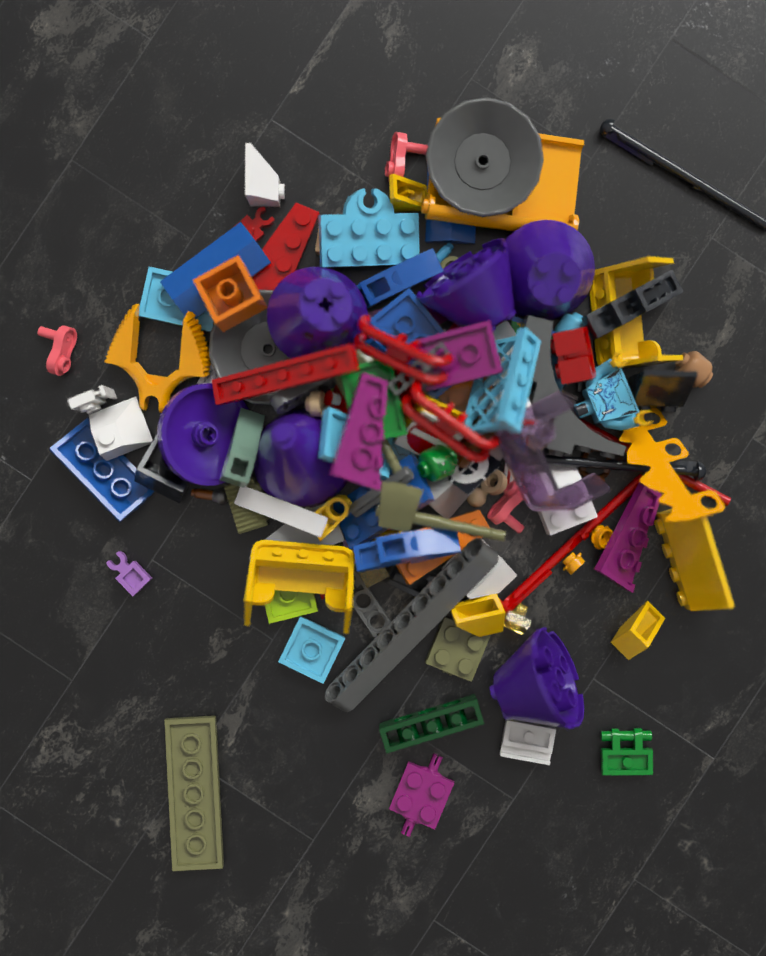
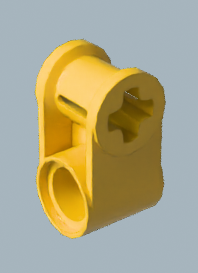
(333, 517)

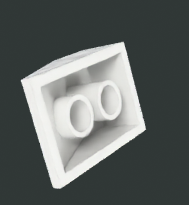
(561, 520)

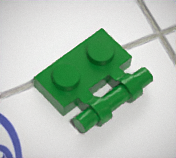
(626, 760)

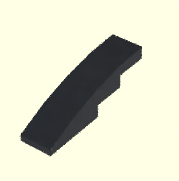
(632, 304)

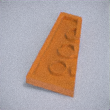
(414, 571)

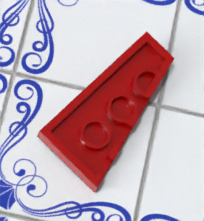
(287, 246)

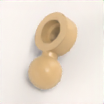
(315, 404)
(478, 496)

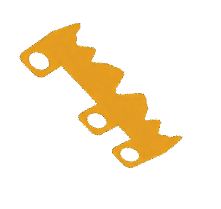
(662, 475)

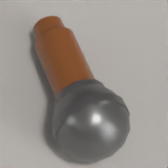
(217, 495)

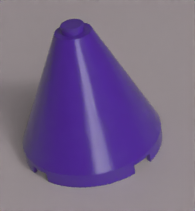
(290, 462)

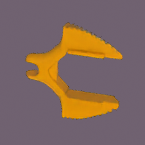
(193, 358)

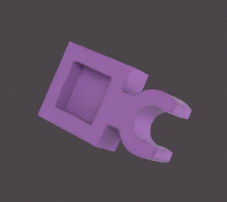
(131, 576)

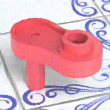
(398, 150)
(63, 345)
(502, 508)

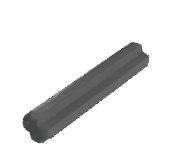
(372, 497)

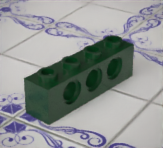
(430, 723)

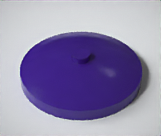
(197, 434)

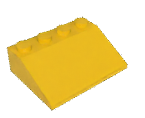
(694, 563)

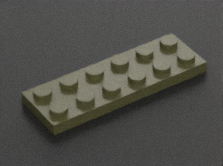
(194, 793)

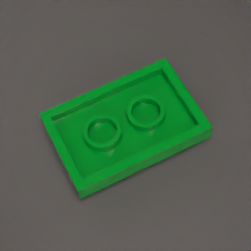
(393, 420)

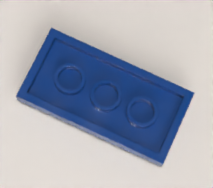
(411, 318)
(365, 527)

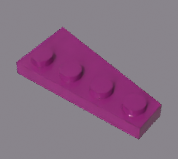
(360, 444)
(626, 543)

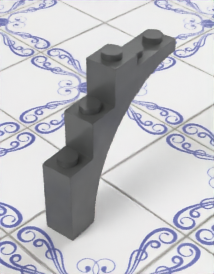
(568, 427)

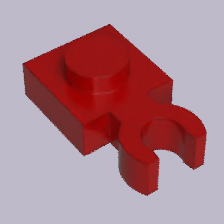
(254, 226)

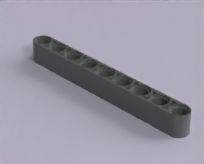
(411, 625)

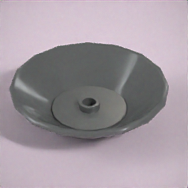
(489, 131)
(243, 348)

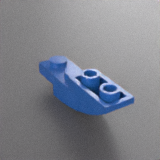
(400, 278)
(406, 547)

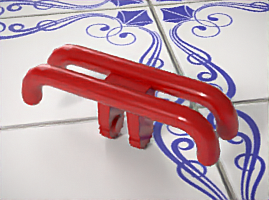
(400, 353)
(447, 425)

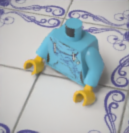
(610, 398)

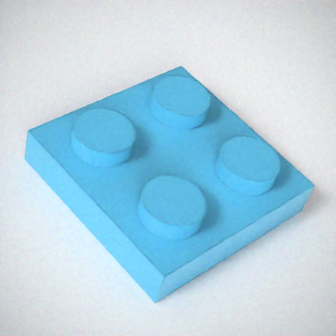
(311, 649)

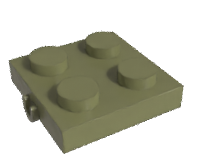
(456, 650)

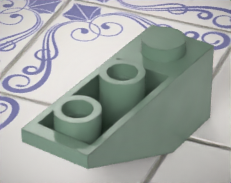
(242, 448)

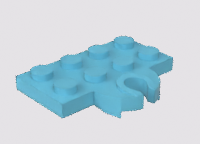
(368, 235)

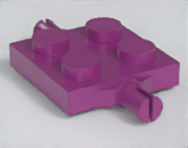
(421, 795)

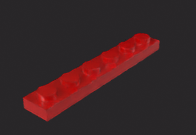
(286, 374)

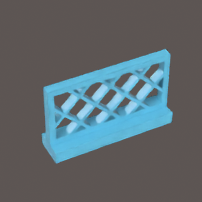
(514, 385)

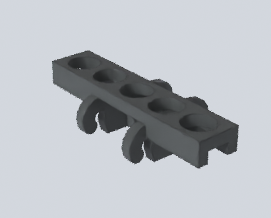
(426, 368)

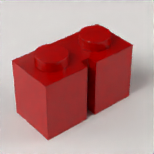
(574, 355)

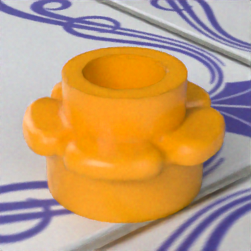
(601, 536)
(572, 562)

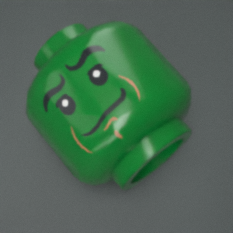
(437, 463)

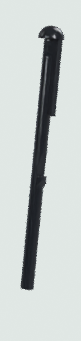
(650, 156)
(687, 468)

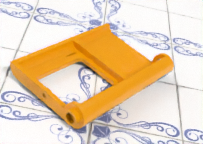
(551, 199)

